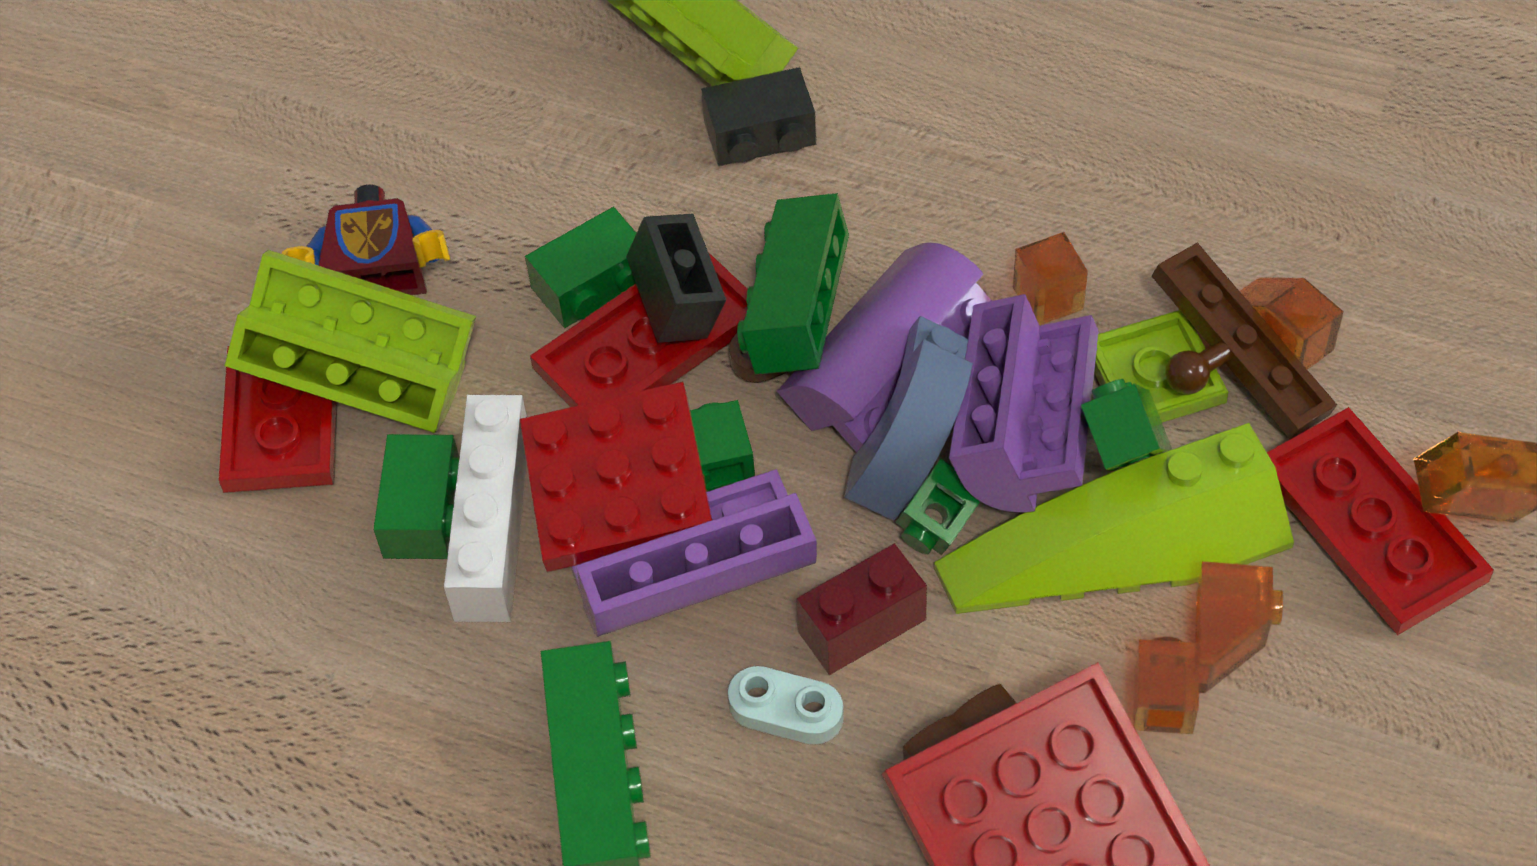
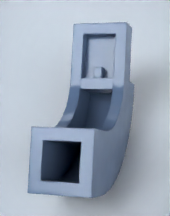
(916, 422)

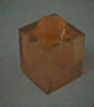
(1050, 277)
(1166, 685)

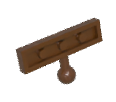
(1240, 341)

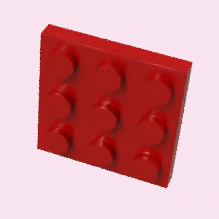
(614, 474)

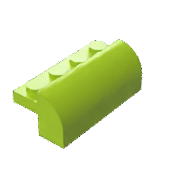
(712, 37)
(351, 341)

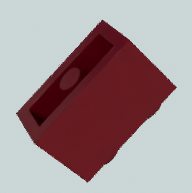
(862, 608)

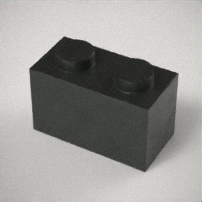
(759, 116)
(675, 278)

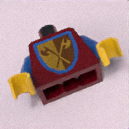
(375, 242)

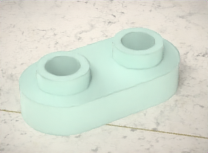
(782, 707)

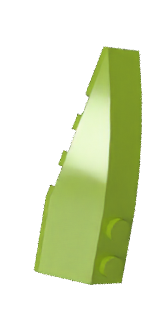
(1130, 529)

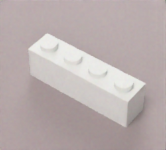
(487, 510)

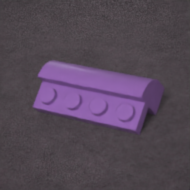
(869, 344)
(1022, 405)
(751, 539)

